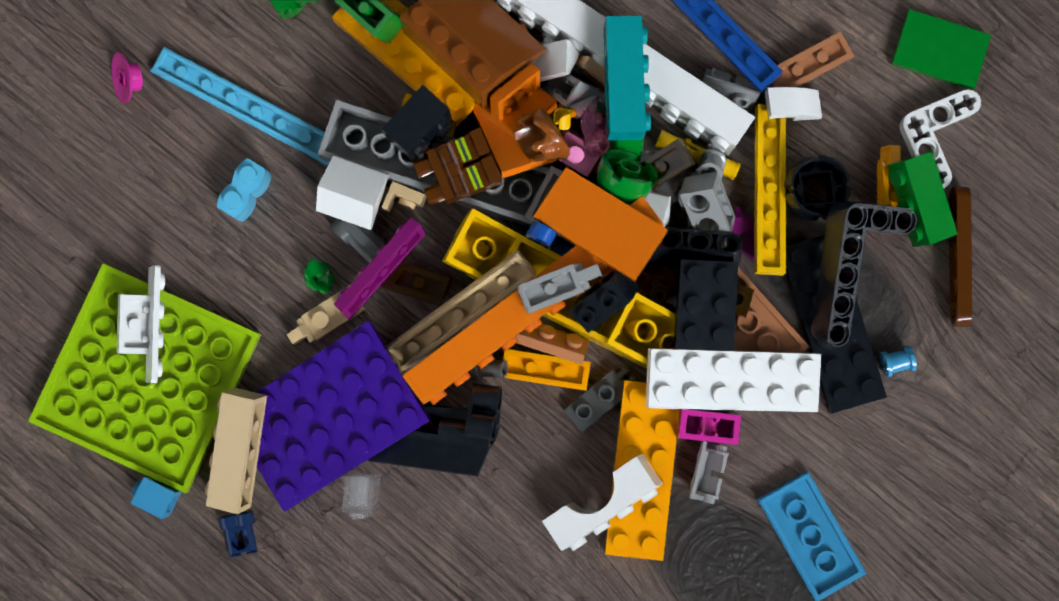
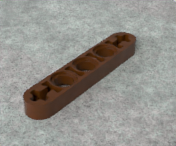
(960, 258)

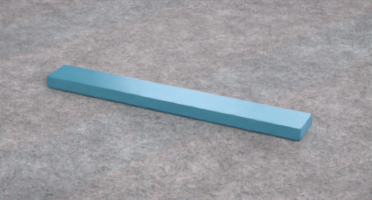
(239, 103)

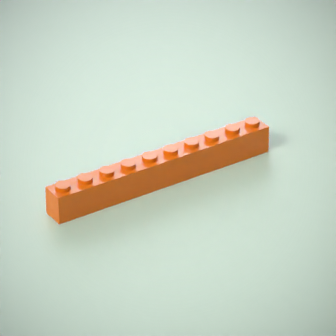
(495, 330)

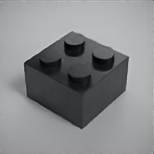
(418, 124)

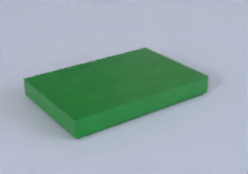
(941, 49)

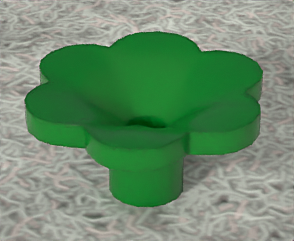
(318, 276)

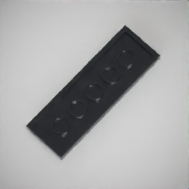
(846, 372)

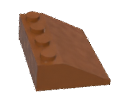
(471, 42)

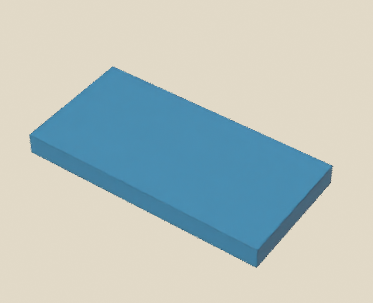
(811, 536)

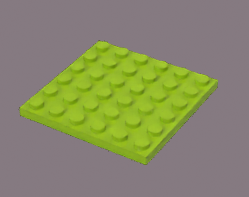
(111, 410)

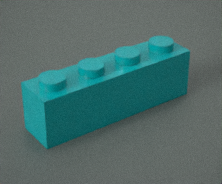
(625, 78)

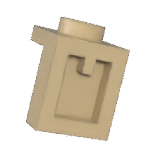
(407, 196)

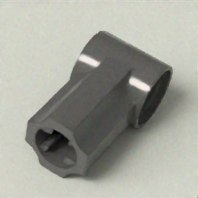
(360, 238)

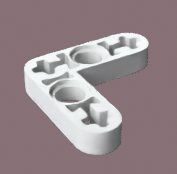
(929, 125)

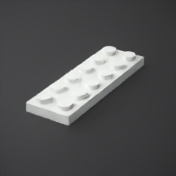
(732, 380)

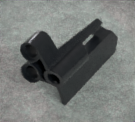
(458, 438)

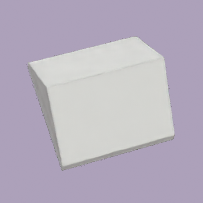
(351, 192)

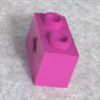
(709, 426)

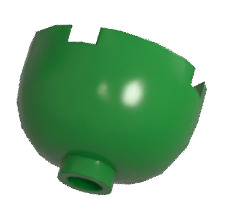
(624, 176)

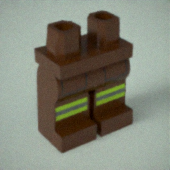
(460, 169)

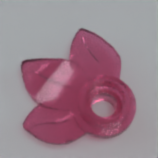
(594, 129)

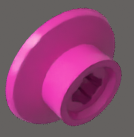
(125, 77)

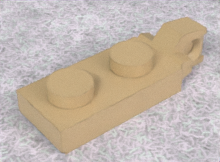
(320, 321)

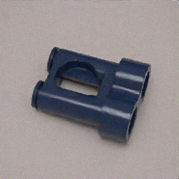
(239, 522)

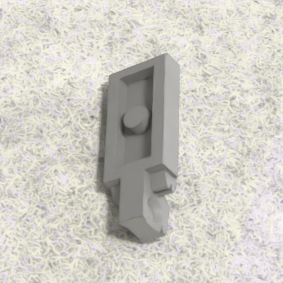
(556, 286)

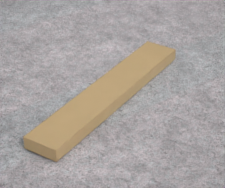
(461, 310)

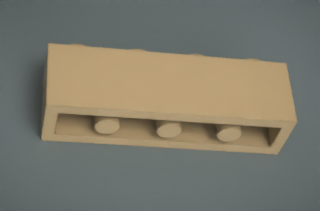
(235, 450)

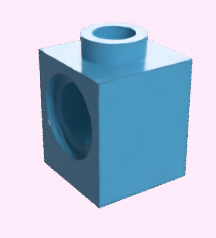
(154, 497)

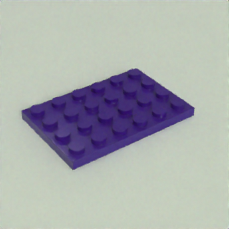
(334, 415)

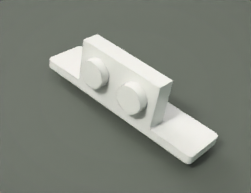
(139, 324)

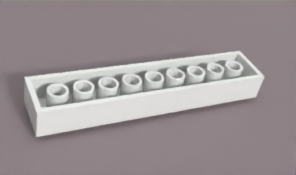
(672, 89)

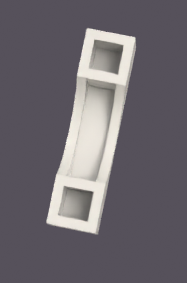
(631, 483)

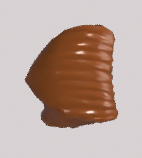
(540, 137)

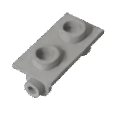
(739, 92)
(704, 484)

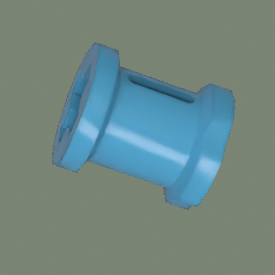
(898, 361)

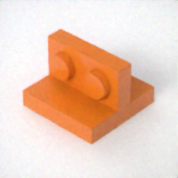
(515, 99)

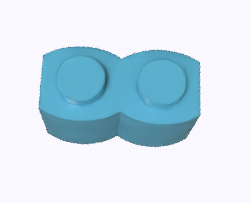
(247, 184)

